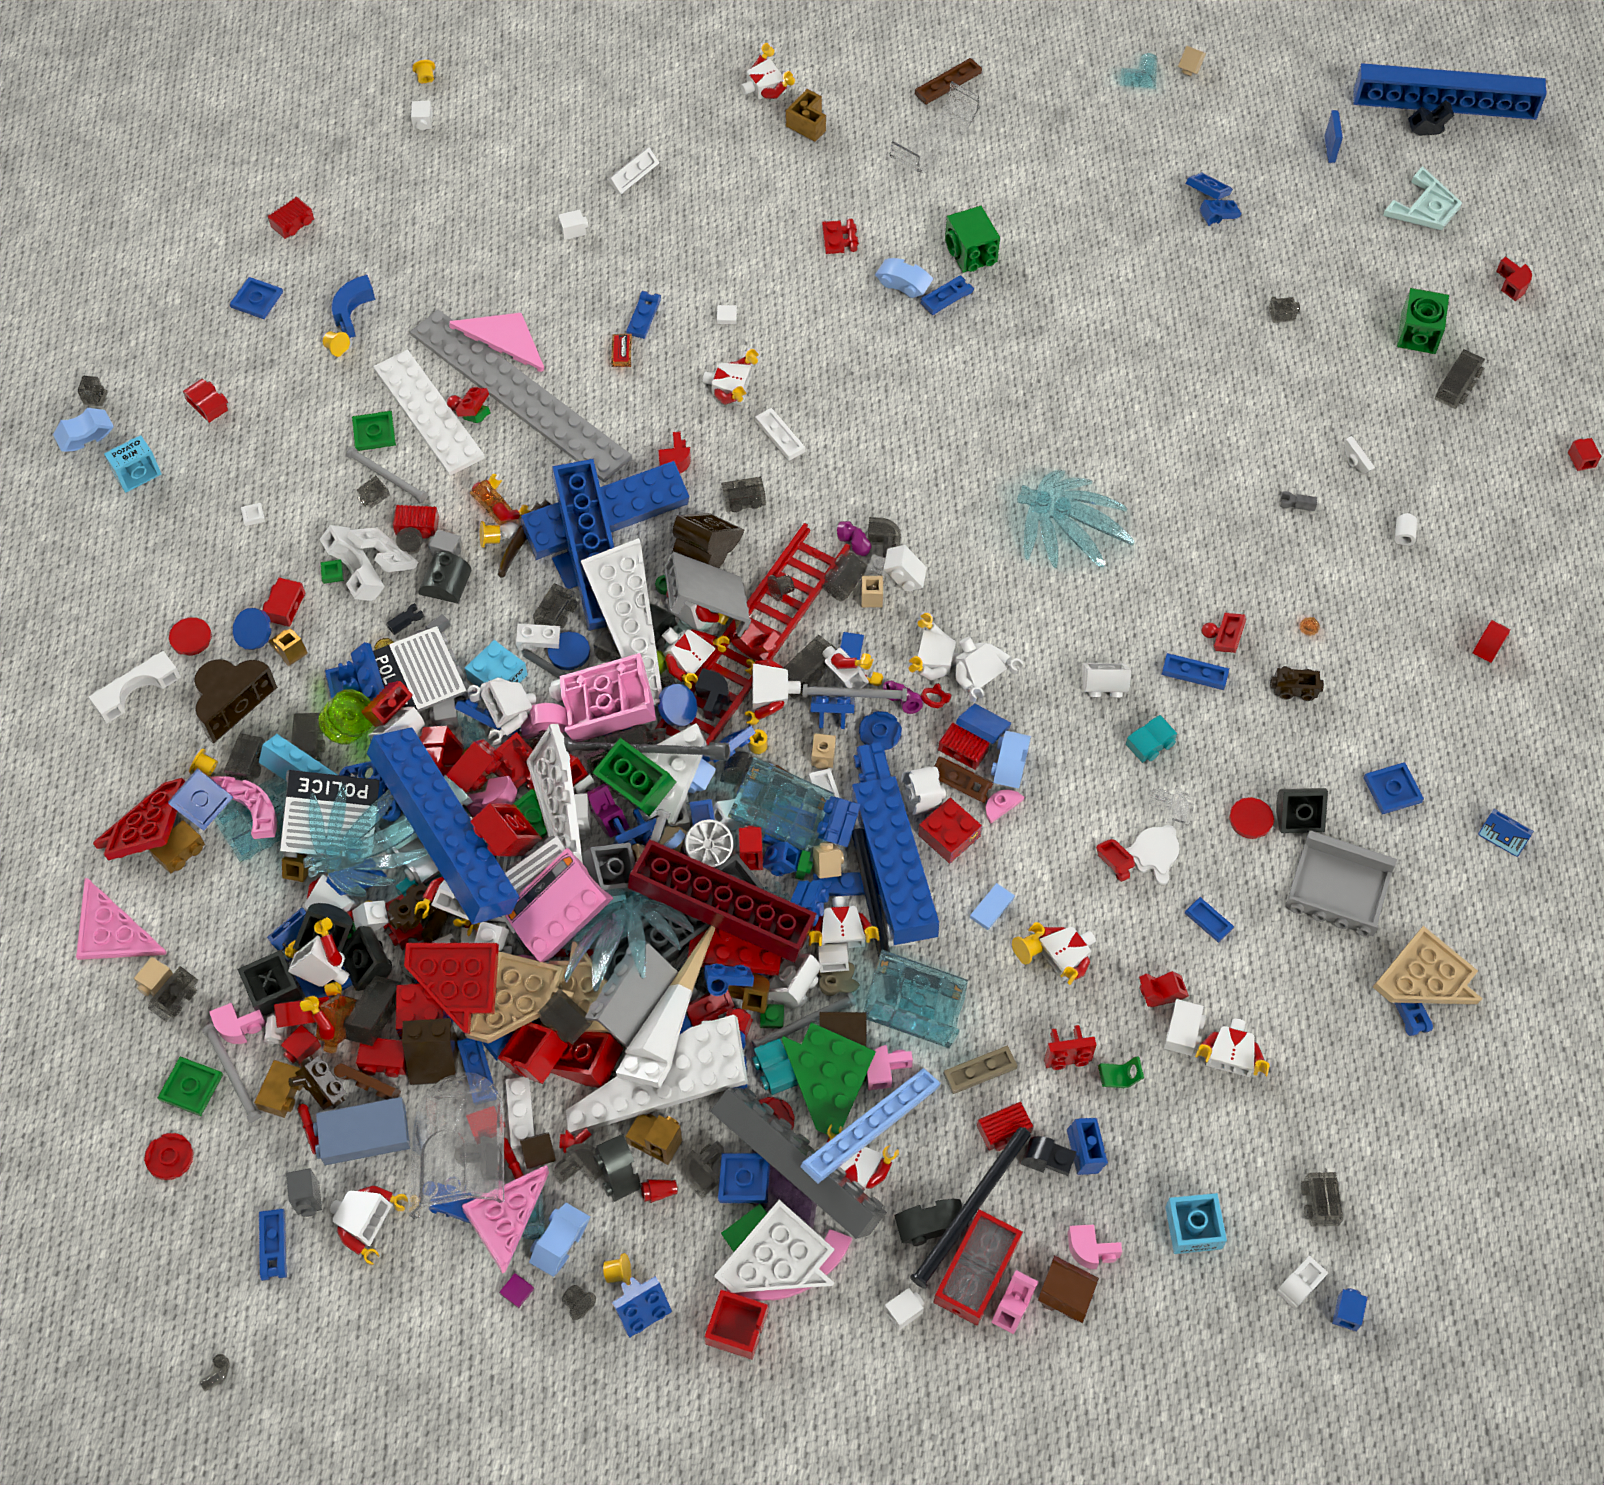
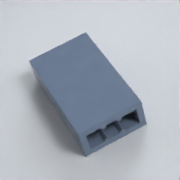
(361, 1131)

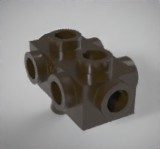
(1296, 683)
(408, 920)
(320, 1082)

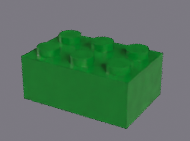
(634, 777)

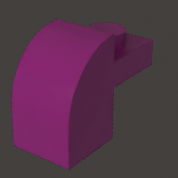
(606, 810)

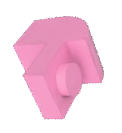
(542, 716)
(498, 791)
(234, 1028)
(880, 1069)
(1086, 1250)
(1015, 1302)

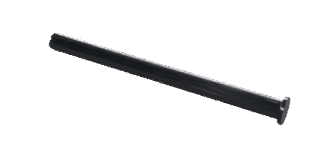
(870, 889)
(970, 1208)

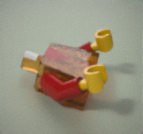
(493, 503)
(330, 1015)

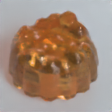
(1309, 626)

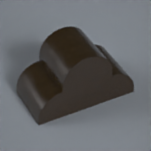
(705, 537)
(230, 693)

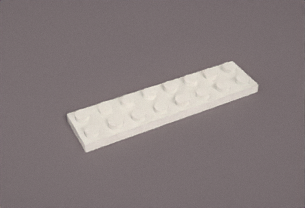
(429, 412)

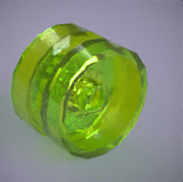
(343, 717)

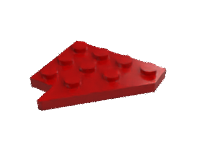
(144, 826)
(733, 951)
(456, 976)

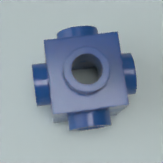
(781, 858)

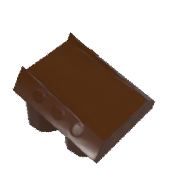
(1068, 1289)

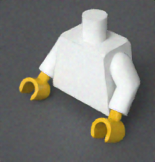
(935, 652)

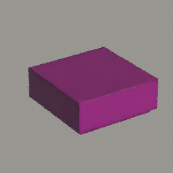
(516, 1290)

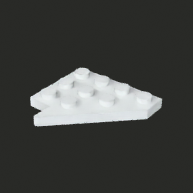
(680, 767)
(777, 1256)

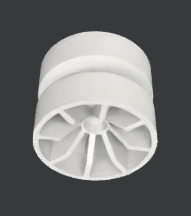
(708, 843)

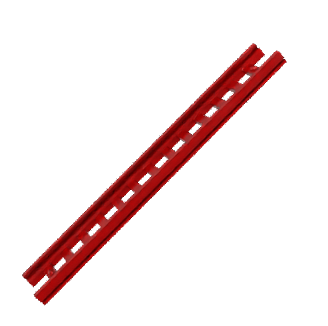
(754, 603)

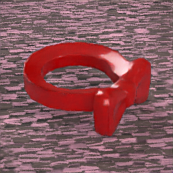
(945, 697)

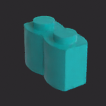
(1151, 739)
(775, 1067)

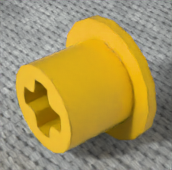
(424, 70)
(336, 342)
(489, 534)
(761, 746)
(204, 763)
(1026, 948)
(618, 1270)

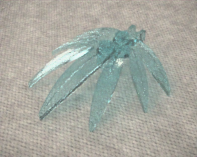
(1055, 503)
(350, 854)
(619, 921)

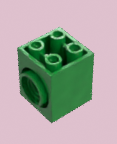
(972, 239)
(1423, 321)

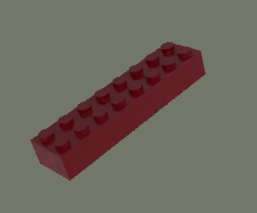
(721, 900)

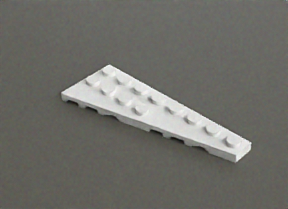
(622, 595)

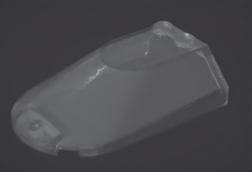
(457, 1143)

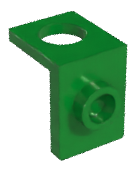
(1119, 1075)

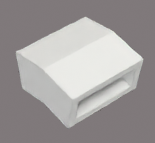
(833, 957)

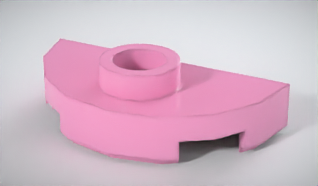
(1001, 803)

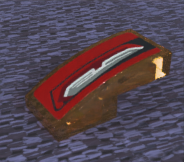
(621, 350)

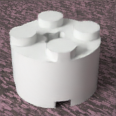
(922, 790)

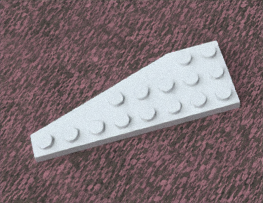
(554, 788)
(704, 1063)

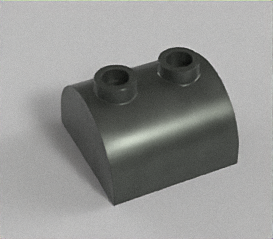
(445, 577)
(1302, 810)
(318, 911)
(365, 958)

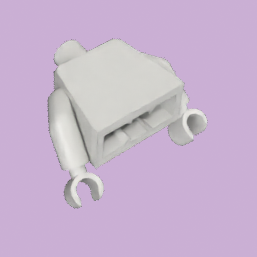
(980, 665)
(506, 704)

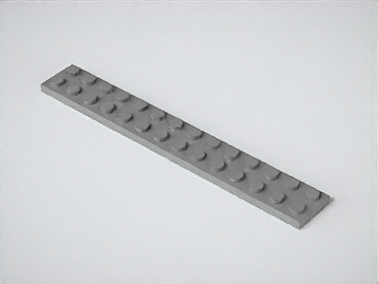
(521, 395)

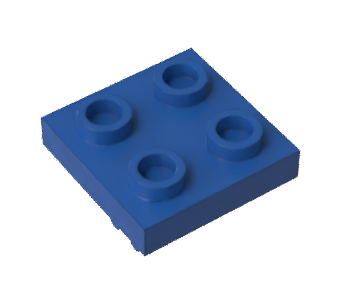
(342, 678)
(832, 705)
(637, 835)
(641, 1305)

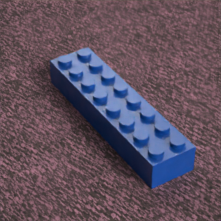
(625, 504)
(584, 526)
(895, 861)

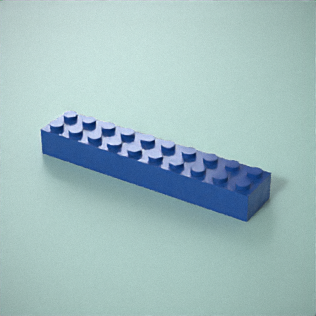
(1466, 91)
(442, 825)

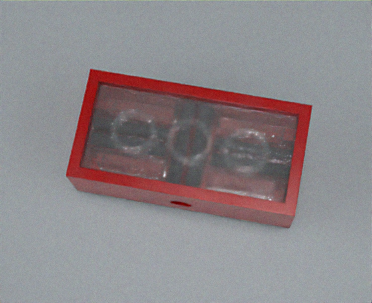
(978, 1267)

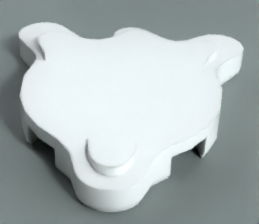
(1156, 850)

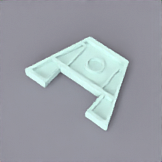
(1432, 208)

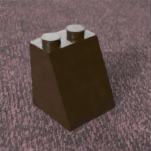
(847, 1024)
(430, 1050)

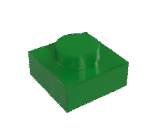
(482, 413)
(332, 571)
(804, 865)
(773, 1017)

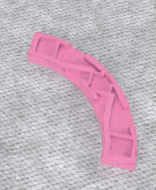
(256, 801)
(837, 1240)

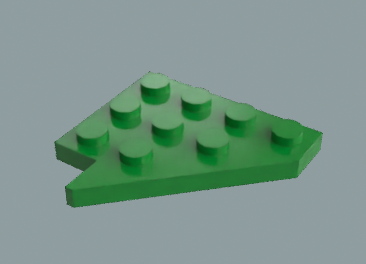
(828, 1074)

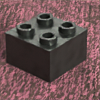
(269, 982)

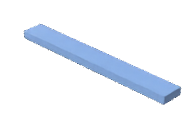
(870, 1125)

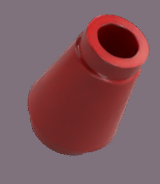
(658, 1189)

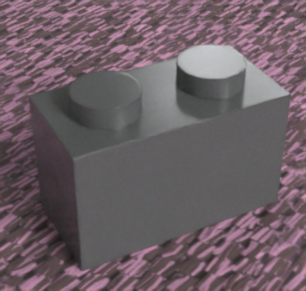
(304, 1192)

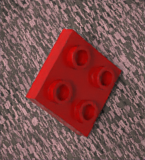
(515, 758)
(1068, 1052)

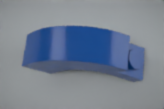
(347, 299)

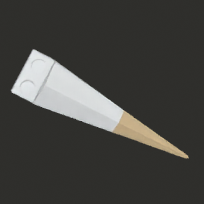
(653, 1047)

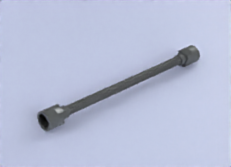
(714, 750)

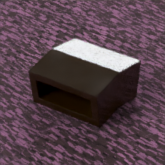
(537, 1150)

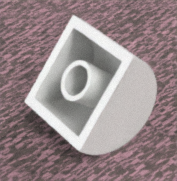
(1106, 678)
(404, 718)
(794, 981)

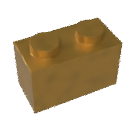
(181, 845)
(275, 1093)

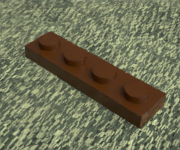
(941, 84)

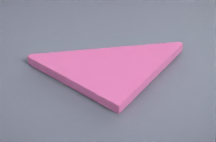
(504, 334)
(109, 931)
(504, 1222)

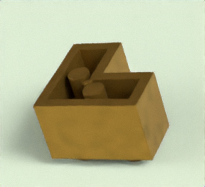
(806, 115)
(655, 1136)

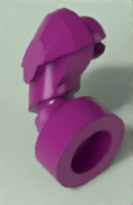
(847, 532)
(914, 701)

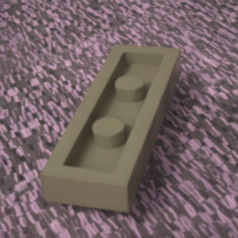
(980, 1069)

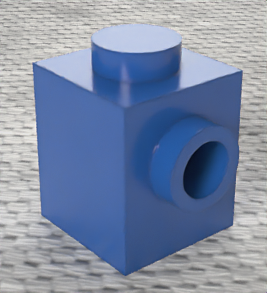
(1350, 1309)

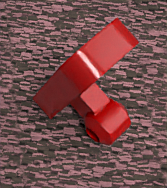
(1117, 858)

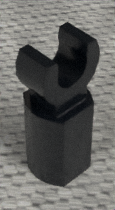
(404, 619)

